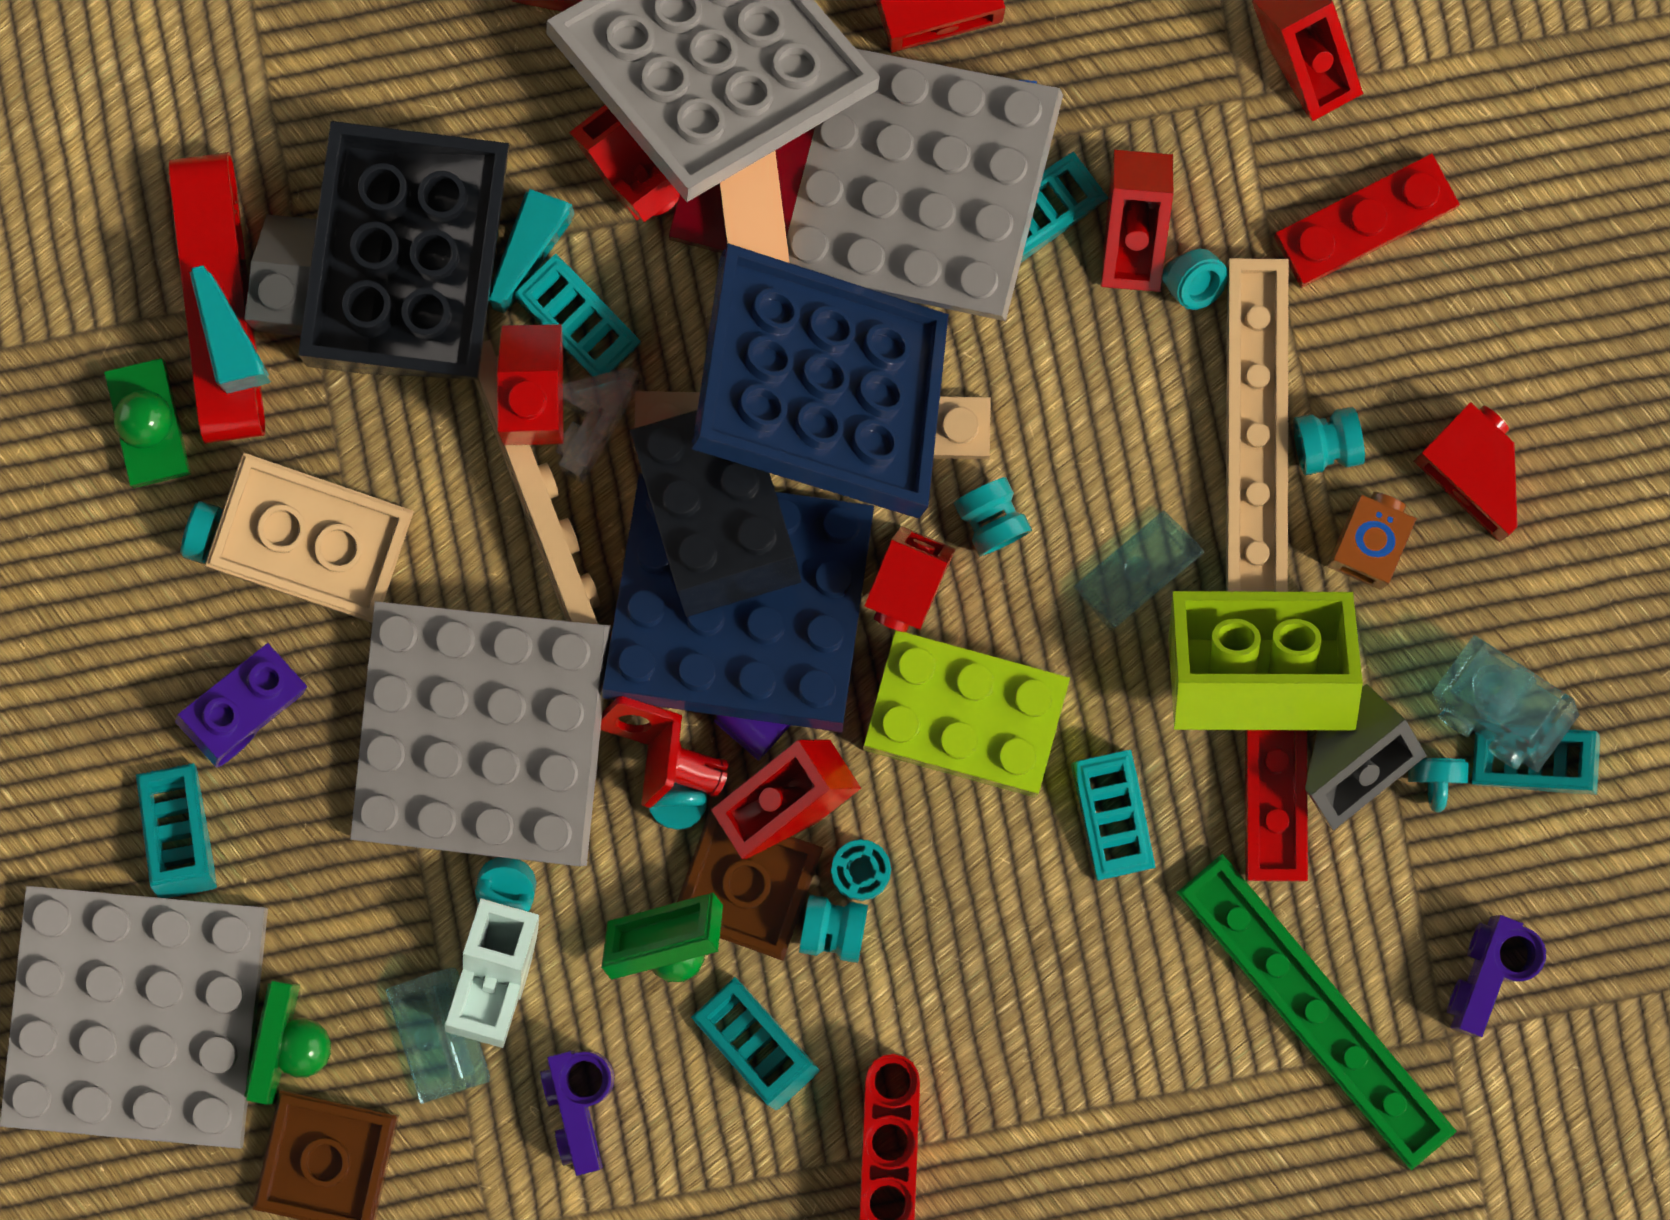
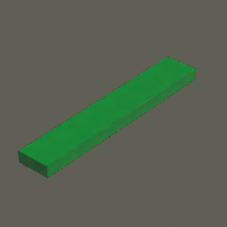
(1316, 1012)

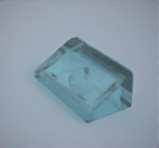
(1138, 570)
(437, 1059)

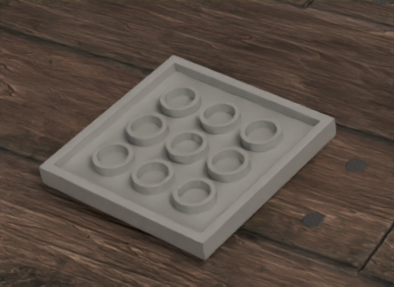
(712, 79)
(927, 185)
(480, 733)
(134, 1017)

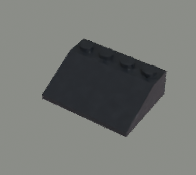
(403, 253)

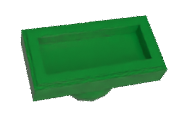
(147, 423)
(664, 939)
(284, 1044)

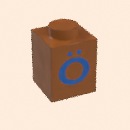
(1372, 539)

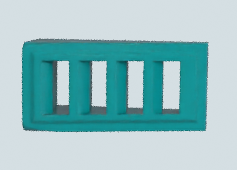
(1076, 211)
(533, 236)
(541, 281)
(230, 350)
(1102, 765)
(1583, 784)
(183, 880)
(788, 1083)

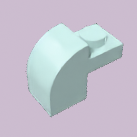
(493, 972)

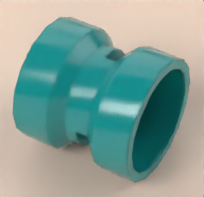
(1322, 441)
(986, 504)
(856, 877)
(833, 928)

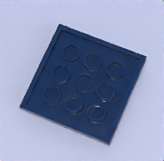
(821, 382)
(758, 658)

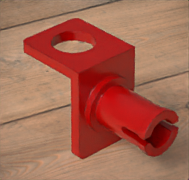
(666, 758)

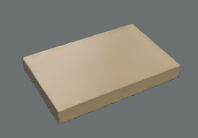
(308, 538)

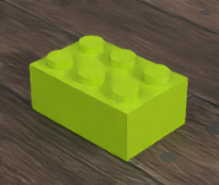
(1264, 660)
(966, 714)

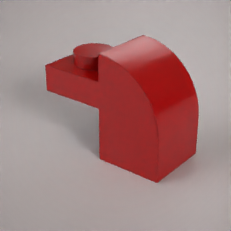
(624, 166)

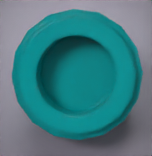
(1195, 278)
(200, 531)
(1438, 774)
(680, 807)
(507, 883)

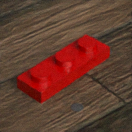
(1366, 220)
(1276, 806)

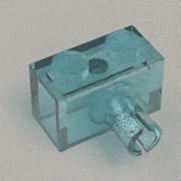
(1504, 705)

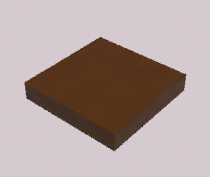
(757, 893)
(324, 1159)

